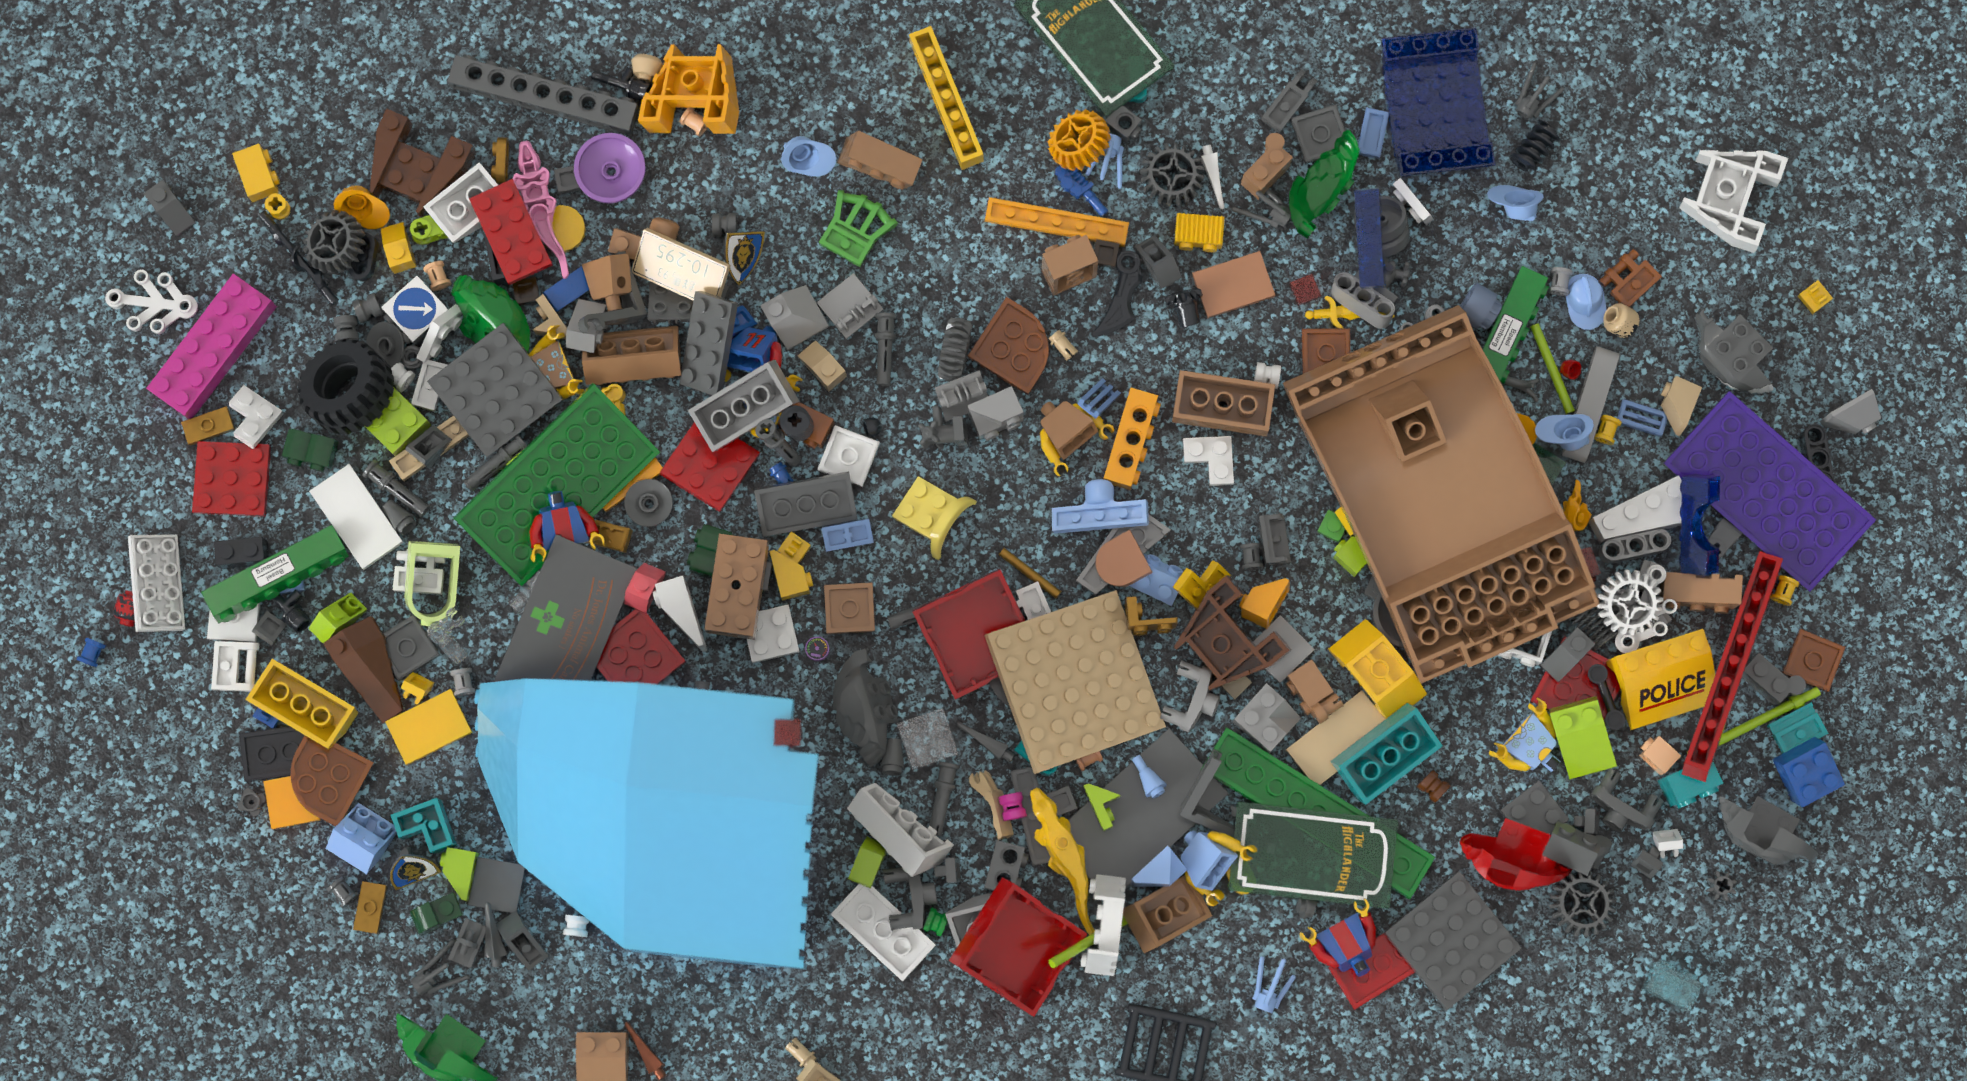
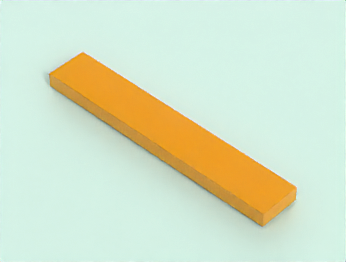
(1055, 221)

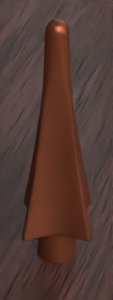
(651, 1061)

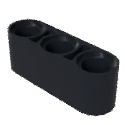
(1817, 448)

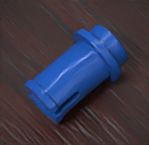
(780, 473)

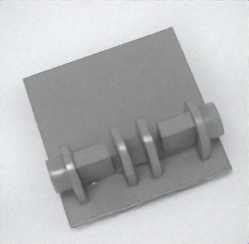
(850, 305)
(959, 393)

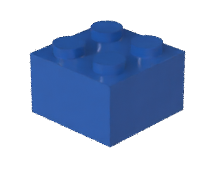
(1808, 772)

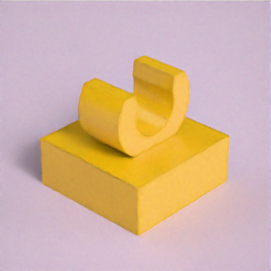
(1815, 297)
(794, 548)
(417, 686)

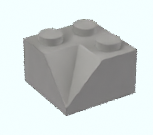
(995, 414)
(1267, 718)

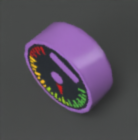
(817, 649)

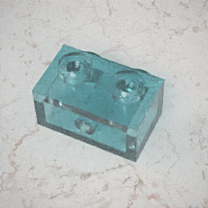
(1672, 986)

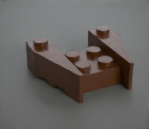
(411, 170)
(1223, 642)

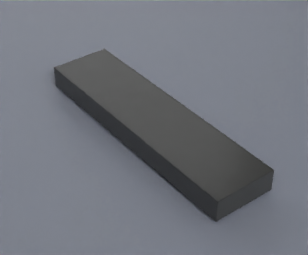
(1024, 781)

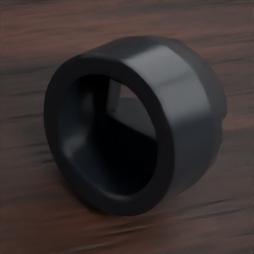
(871, 426)

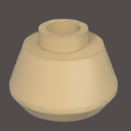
(646, 66)

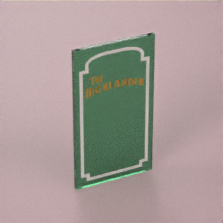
(1098, 47)
(1314, 855)

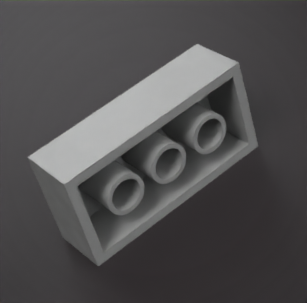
(723, 415)

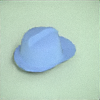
(808, 157)
(1518, 202)
(1586, 301)
(1566, 430)

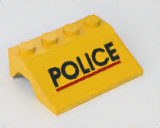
(1664, 678)

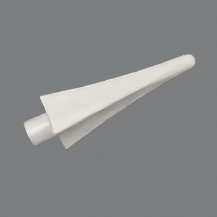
(1210, 163)

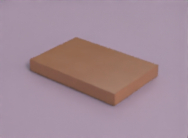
(1233, 284)

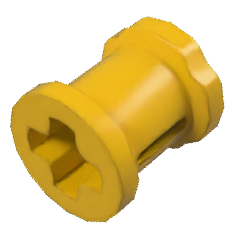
(282, 211)
(1607, 429)
(1778, 596)

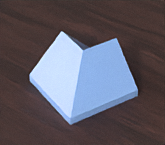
(1160, 871)

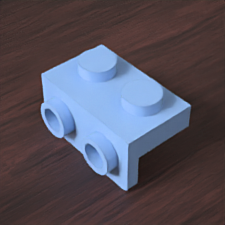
(1161, 581)

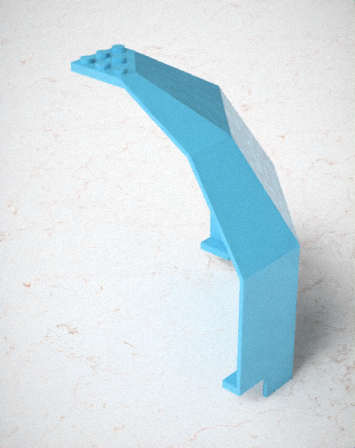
(656, 812)

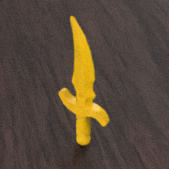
(1333, 313)

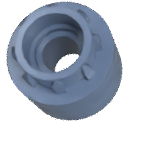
(1481, 306)

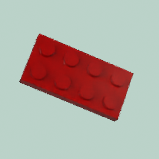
(510, 231)

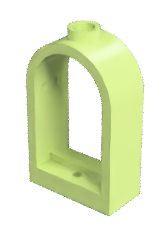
(432, 549)

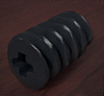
(1534, 146)
(803, 429)

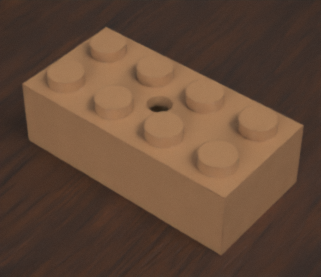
(1247, 403)
(732, 610)

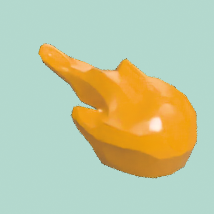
(1574, 512)

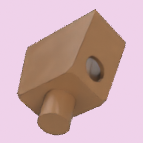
(609, 279)

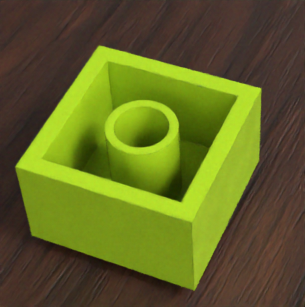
(398, 424)

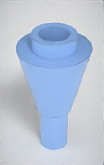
(1151, 782)

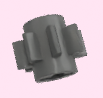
(1726, 883)

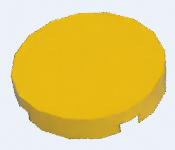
(568, 227)

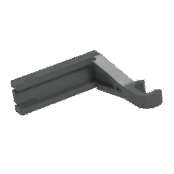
(632, 310)
(1197, 813)

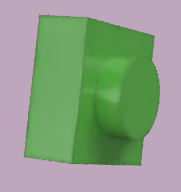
(1331, 527)

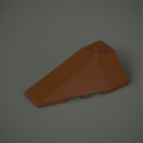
(365, 662)

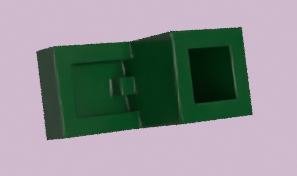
(436, 913)

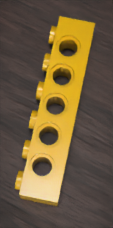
(946, 98)

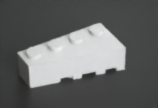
(1646, 512)
(898, 830)

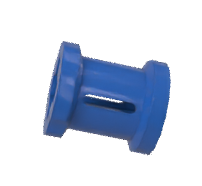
(91, 652)

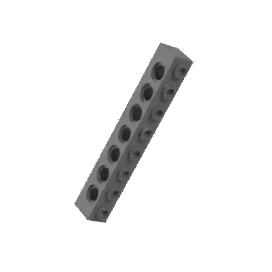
(622, 122)

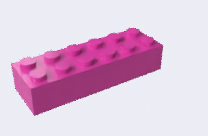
(211, 347)

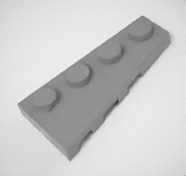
(1146, 538)

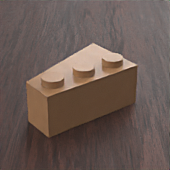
(879, 160)
(1702, 592)

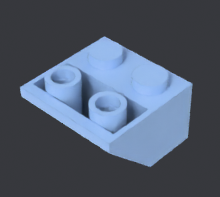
(361, 838)

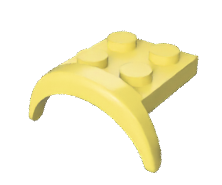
(930, 512)

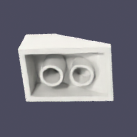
(453, 208)
(677, 603)

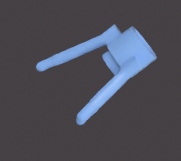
(1111, 152)
(1266, 999)

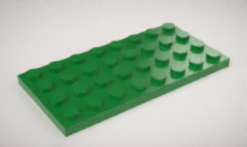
(584, 453)

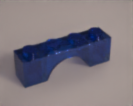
(1369, 239)
(1697, 553)

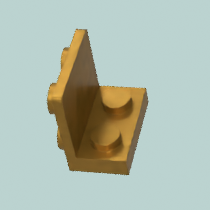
(1141, 627)

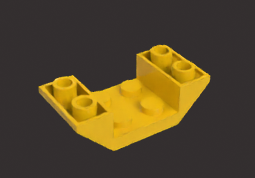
(1378, 668)

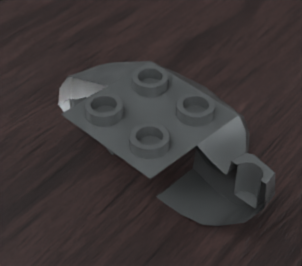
(1733, 353)

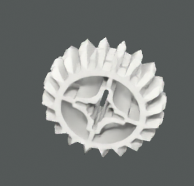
(1628, 611)

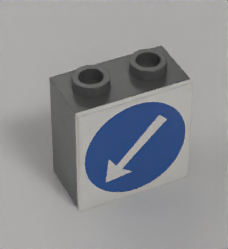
(413, 310)

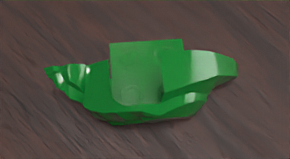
(1335, 176)
(487, 307)
(446, 1052)

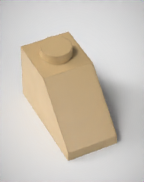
(822, 365)
(1679, 402)

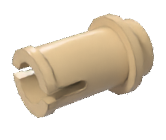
(1062, 343)
(800, 1052)

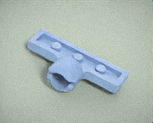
(1100, 511)

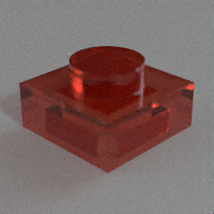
(1305, 289)
(787, 733)

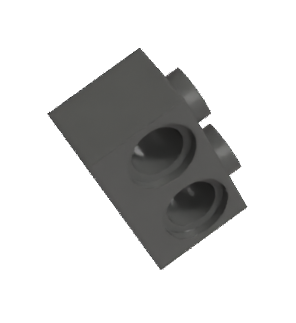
(999, 866)

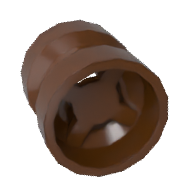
(1433, 786)

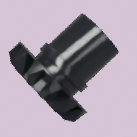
(1185, 306)

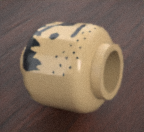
(1621, 320)

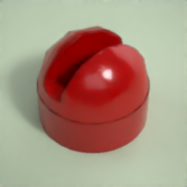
(1570, 369)

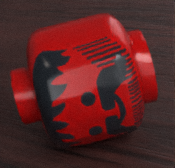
(125, 609)

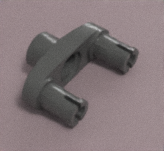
(1619, 812)
(921, 895)

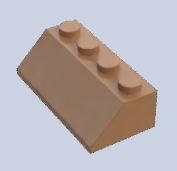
(634, 356)

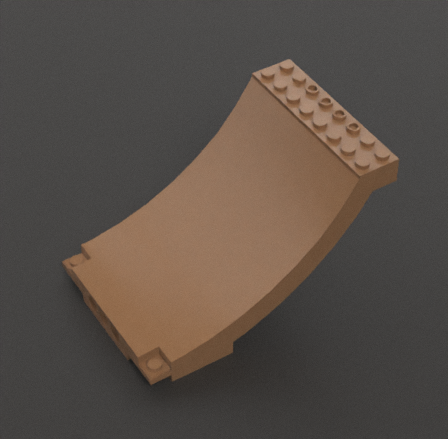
(1443, 494)

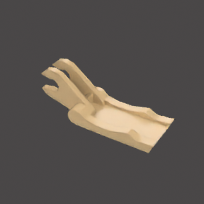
(986, 787)

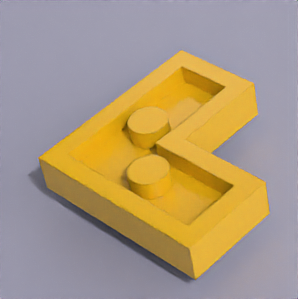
(1195, 588)

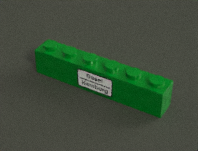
(1512, 320)
(275, 574)

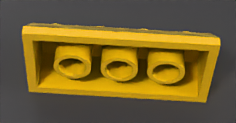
(302, 704)

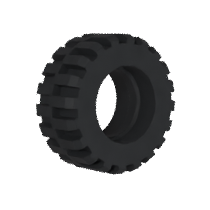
(361, 402)

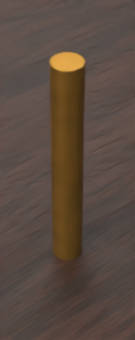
(1029, 572)

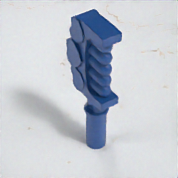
(1077, 186)

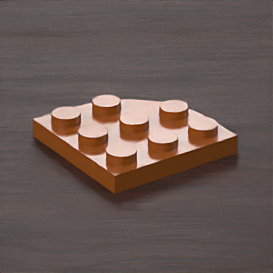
(1013, 346)
(327, 778)

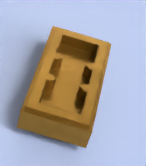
(208, 425)
(615, 536)
(370, 907)

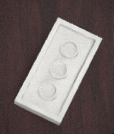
(867, 918)

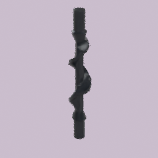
(297, 260)

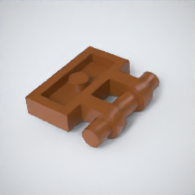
(1635, 284)

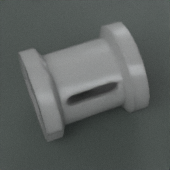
(1560, 281)
(458, 675)

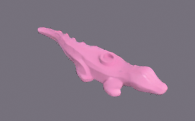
(538, 201)

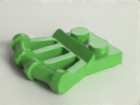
(848, 241)

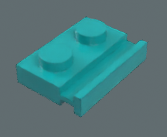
(1797, 728)

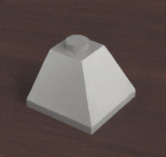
(795, 316)
(1855, 415)
(963, 916)

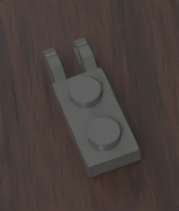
(1287, 103)

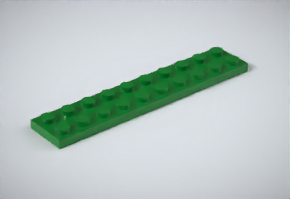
(1274, 783)

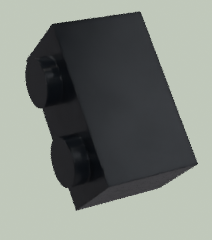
(240, 552)

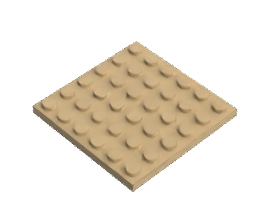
(1074, 681)

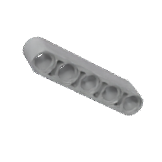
(1594, 394)

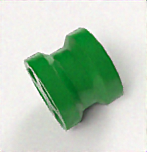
(936, 922)

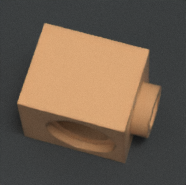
(1659, 754)

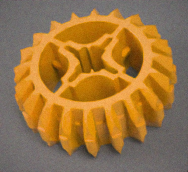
(1079, 140)

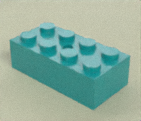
(1407, 744)

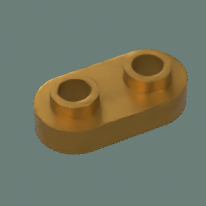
(501, 151)

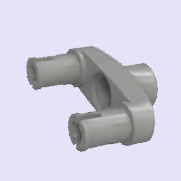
(1202, 700)

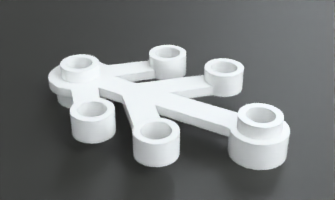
(155, 303)
(1650, 632)

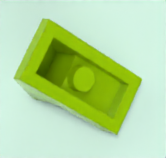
(1097, 798)

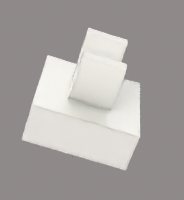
(1668, 840)

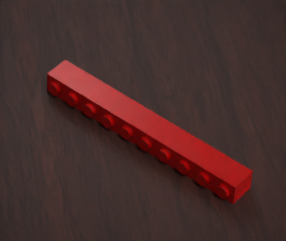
(1732, 667)

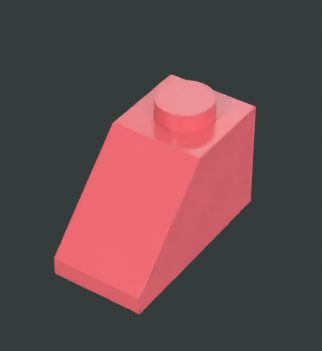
(641, 586)

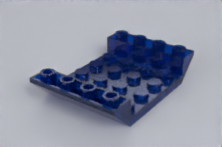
(1436, 102)

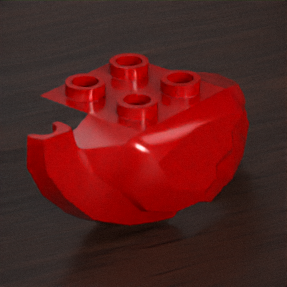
(1513, 857)

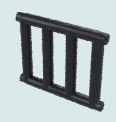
(1159, 1016)

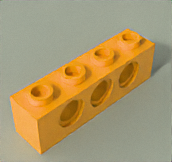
(1136, 402)

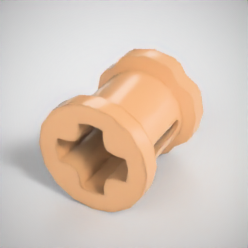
(693, 120)
(437, 275)

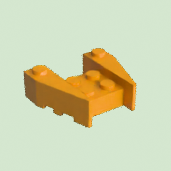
(692, 83)

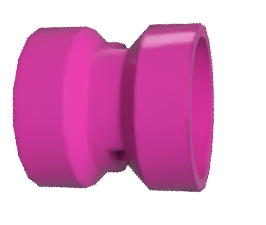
(1009, 801)

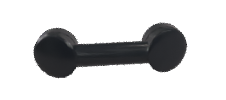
(1598, 674)

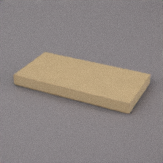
(1333, 736)

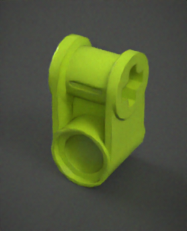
(431, 229)

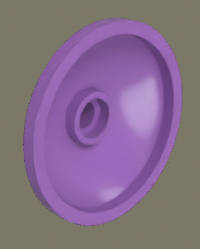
(606, 153)

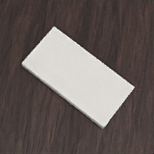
(356, 516)
(156, 583)

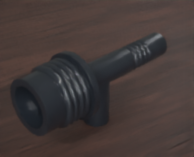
(634, 87)
(293, 614)

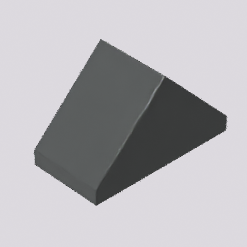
(429, 446)

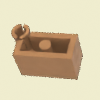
(1268, 167)
(1313, 691)

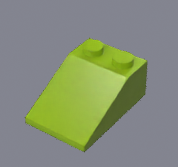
(1582, 737)

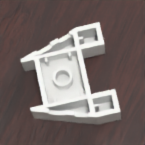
(1727, 192)
(1104, 959)

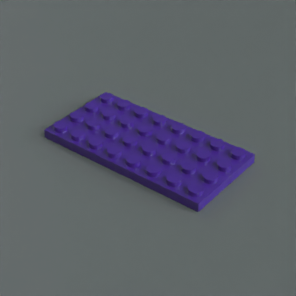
(1772, 491)

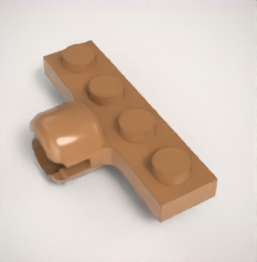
(629, 242)

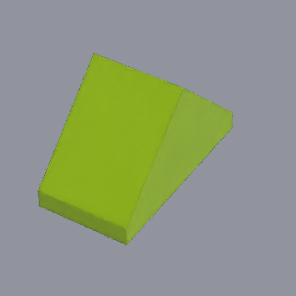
(867, 862)

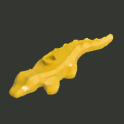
(1066, 855)

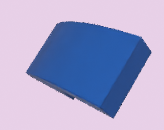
(567, 289)

